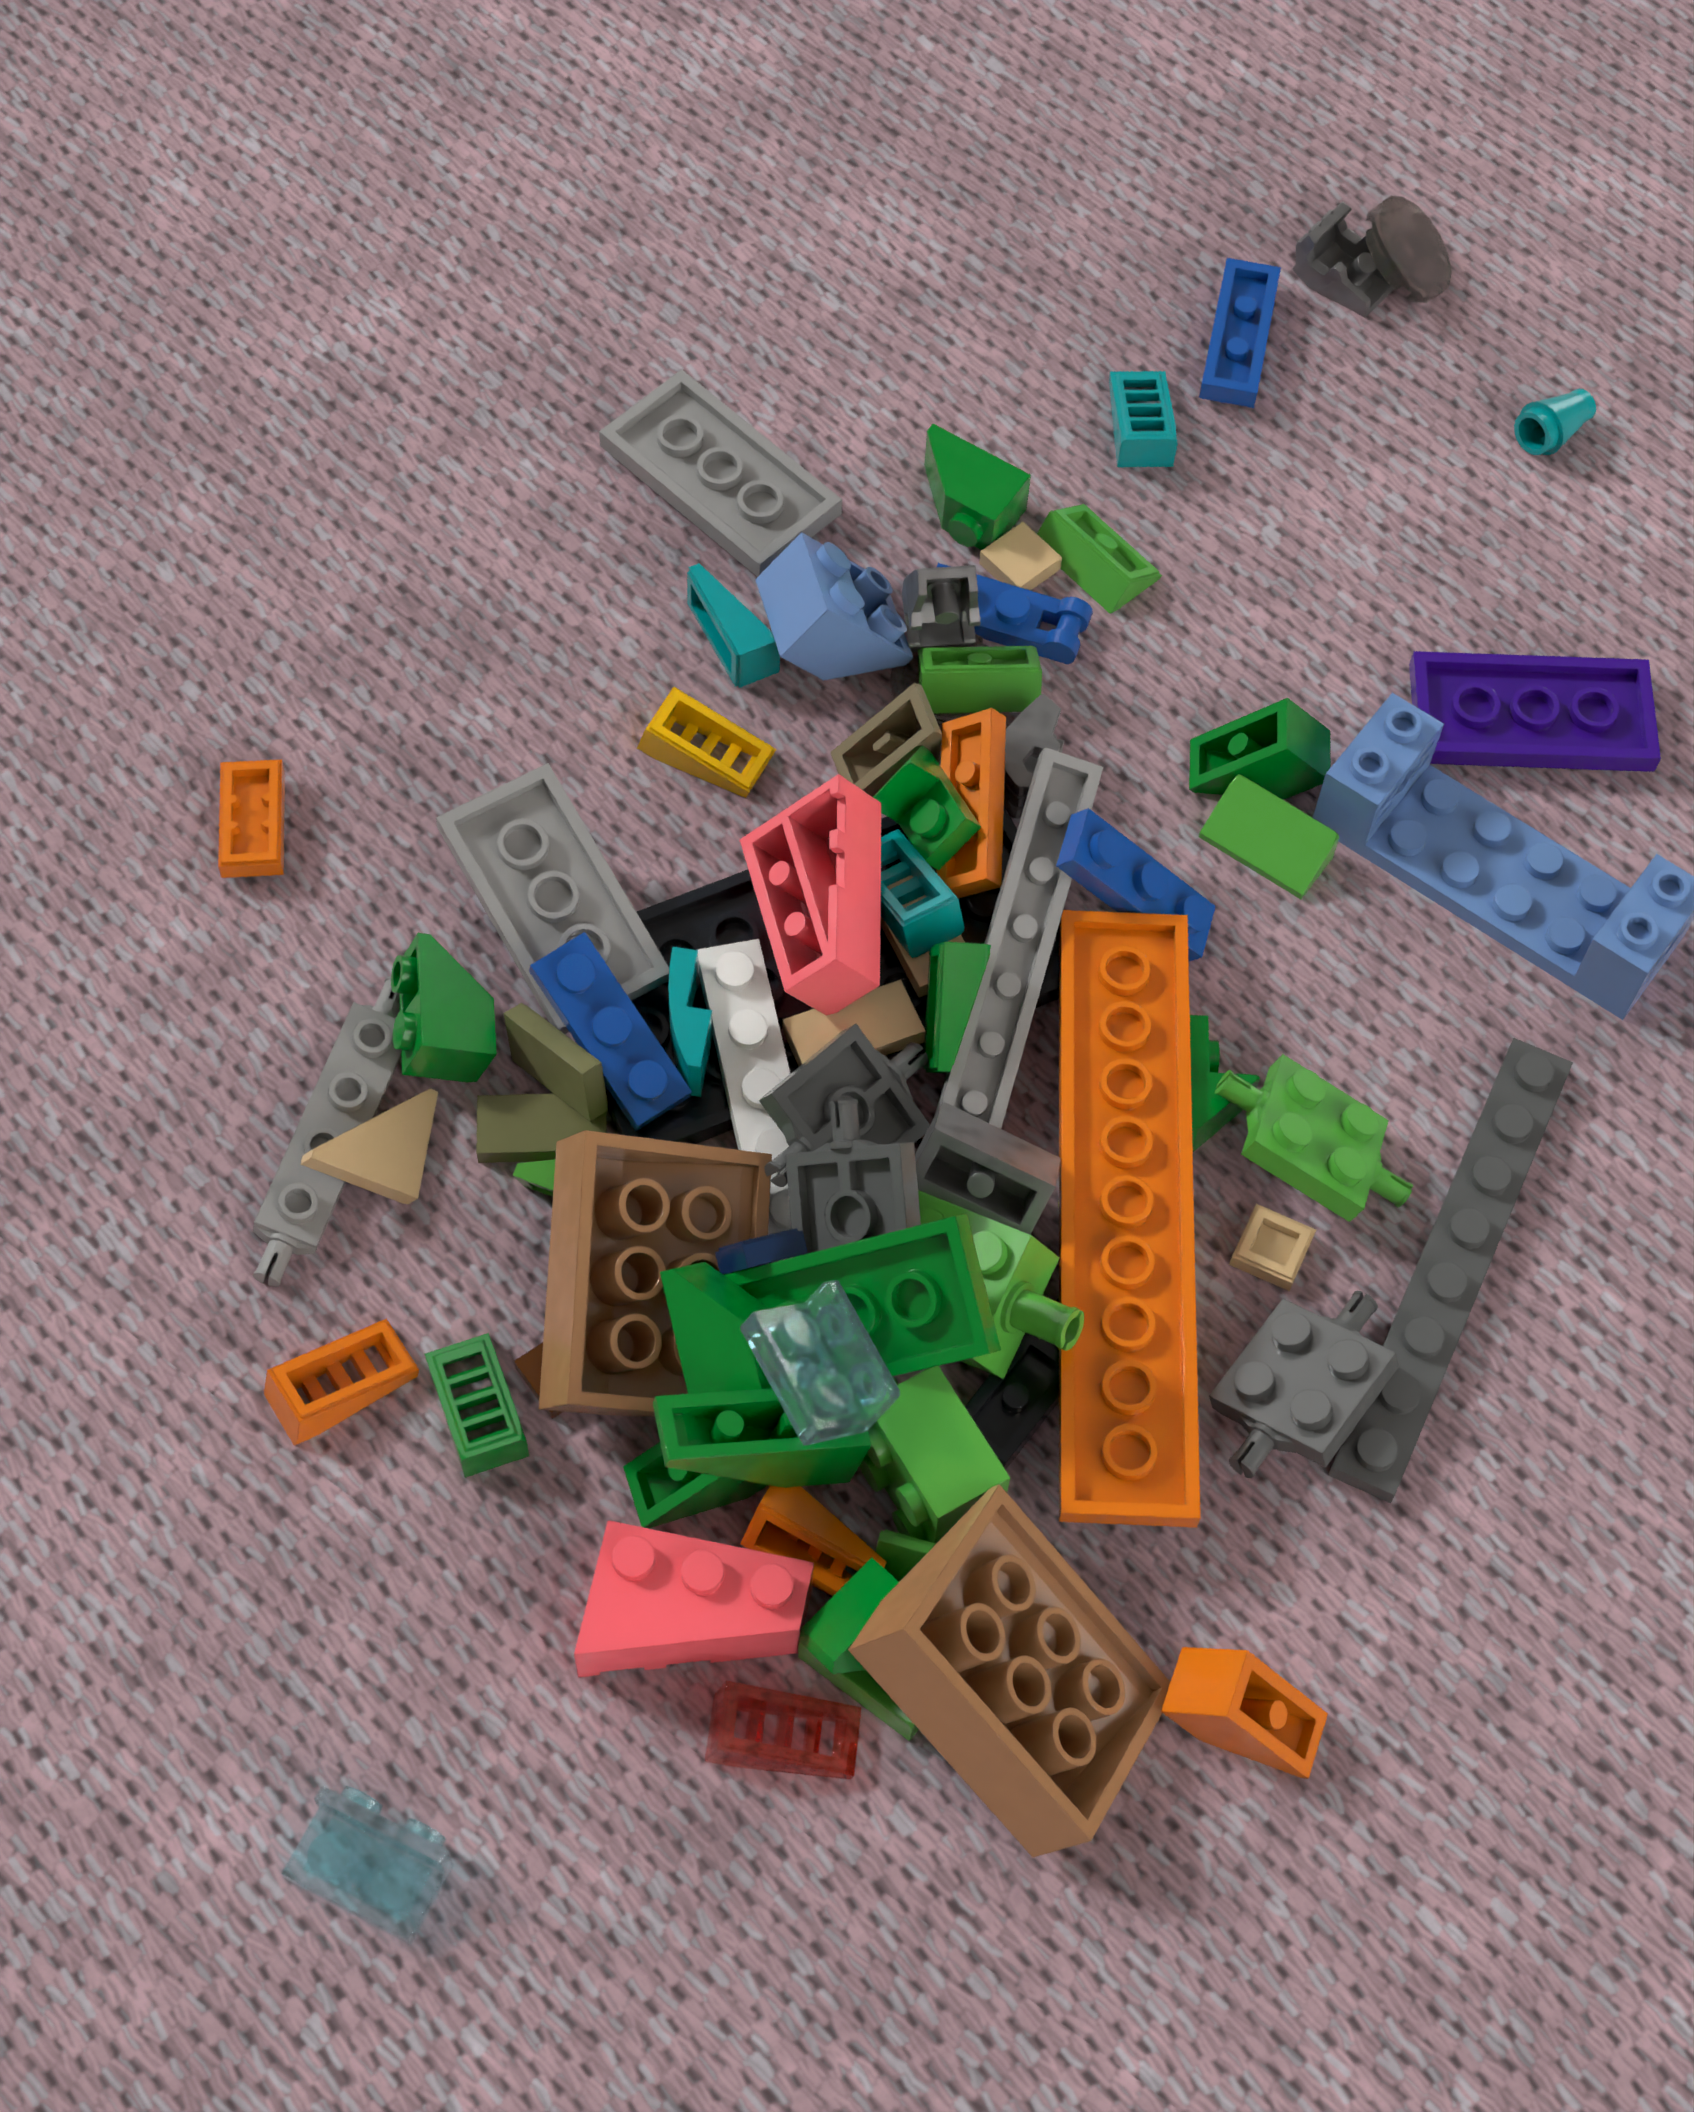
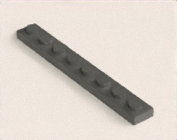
(1453, 1267)

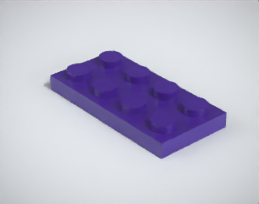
(1538, 710)

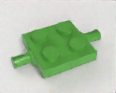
(1315, 1137)

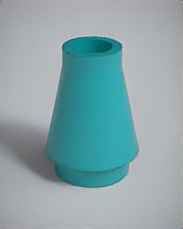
(1552, 421)

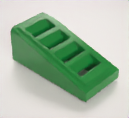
(952, 988)
(492, 1449)

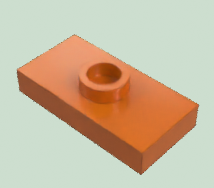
(251, 818)

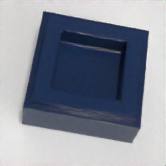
(761, 1251)

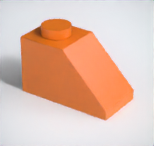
(1244, 1709)

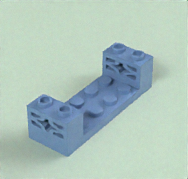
(1498, 868)

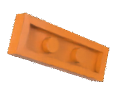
(976, 767)

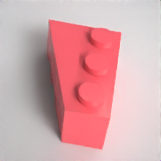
(822, 893)
(688, 1601)

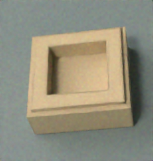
(1020, 558)
(1272, 1247)

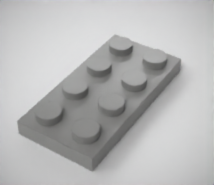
(719, 472)
(548, 882)

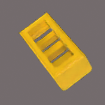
(681, 754)

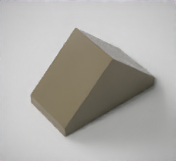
(888, 741)

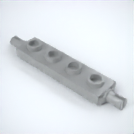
(343, 1098)

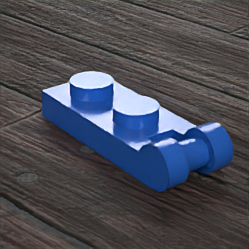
(1015, 614)

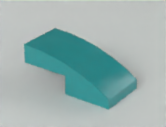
(688, 1025)

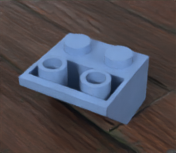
(831, 612)

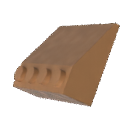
(616, 1223)
(1016, 1675)

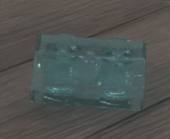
(822, 1365)
(370, 1863)

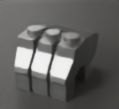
(1340, 265)
(941, 607)
(1024, 743)

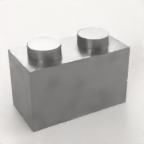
(985, 1169)

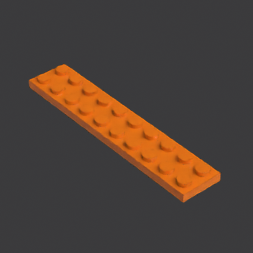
(1127, 1222)

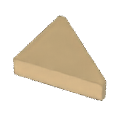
(382, 1152)

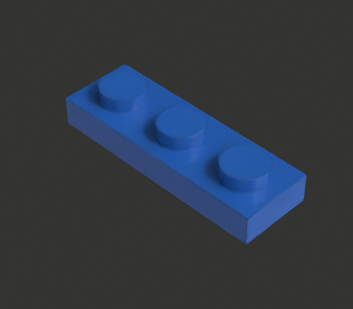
(1240, 333)
(1129, 877)
(611, 1030)

